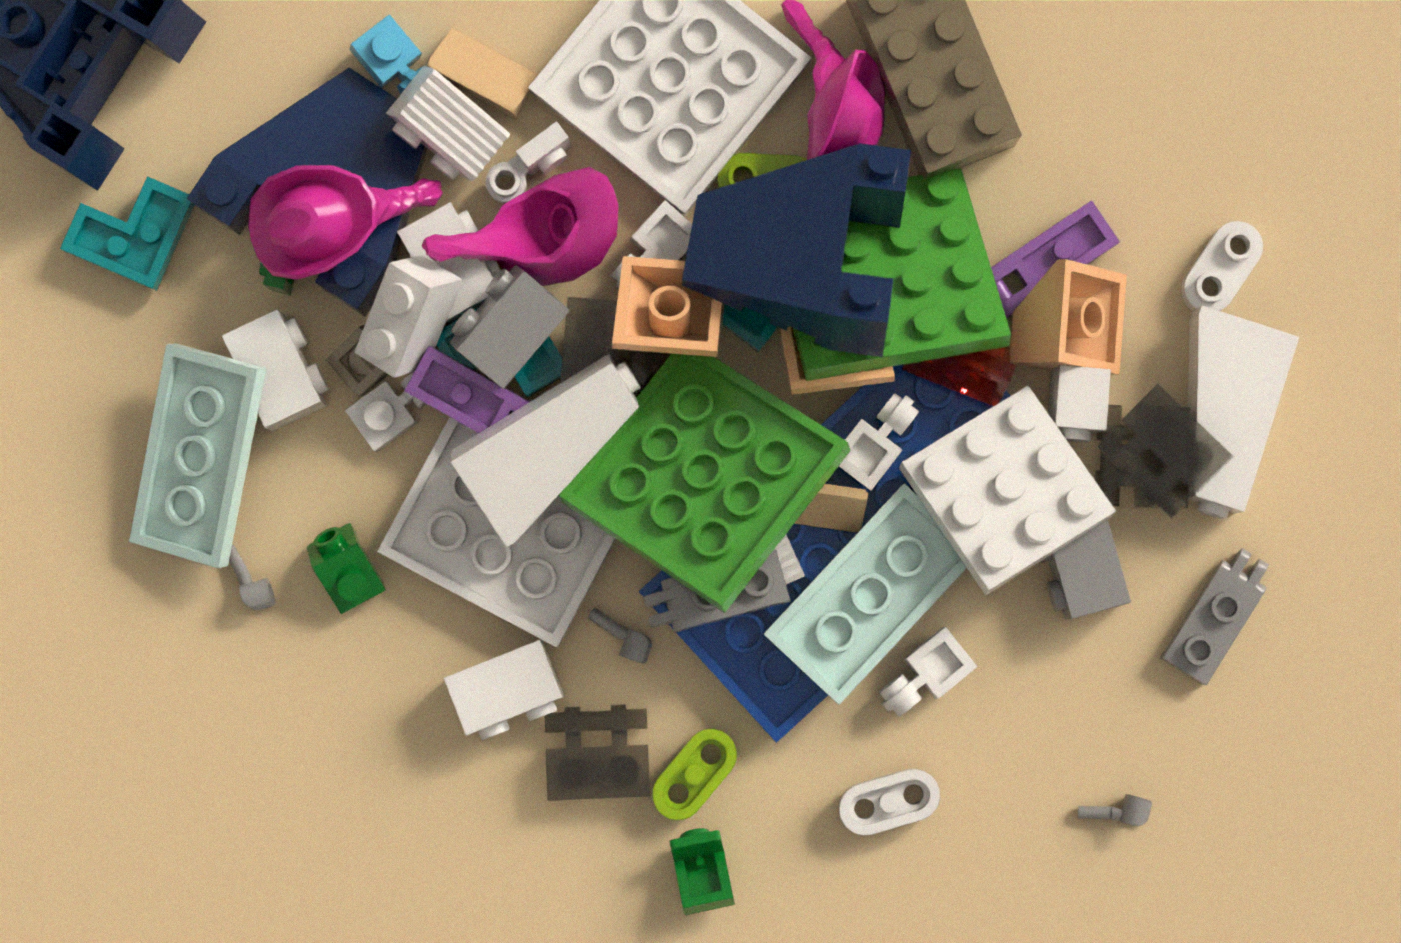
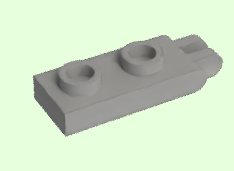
(690, 610)
(1216, 618)

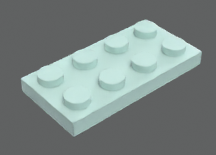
(197, 455)
(868, 596)

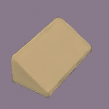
(482, 72)
(836, 509)

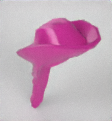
(847, 91)
(323, 215)
(528, 232)

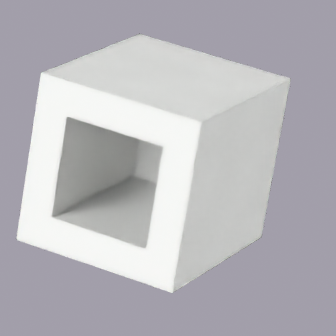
(1079, 401)

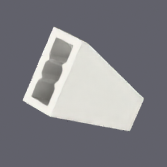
(1234, 394)
(541, 447)

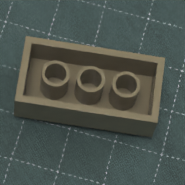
(937, 81)

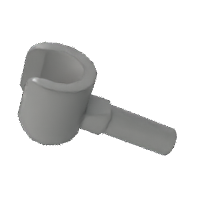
(254, 594)
(635, 644)
(1133, 812)

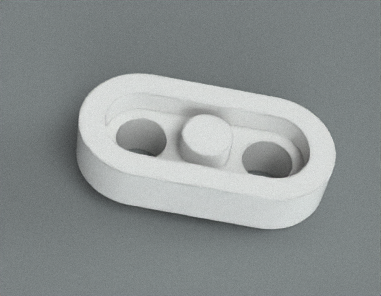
(1222, 266)
(888, 802)

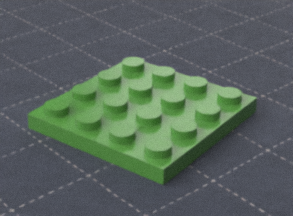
(941, 284)
(706, 475)

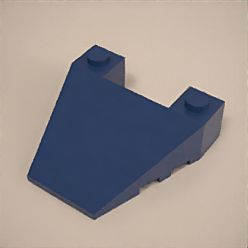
(67, 60)
(336, 126)
(783, 240)

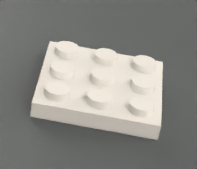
(1007, 490)

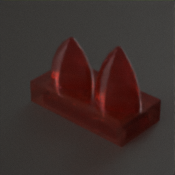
(975, 374)

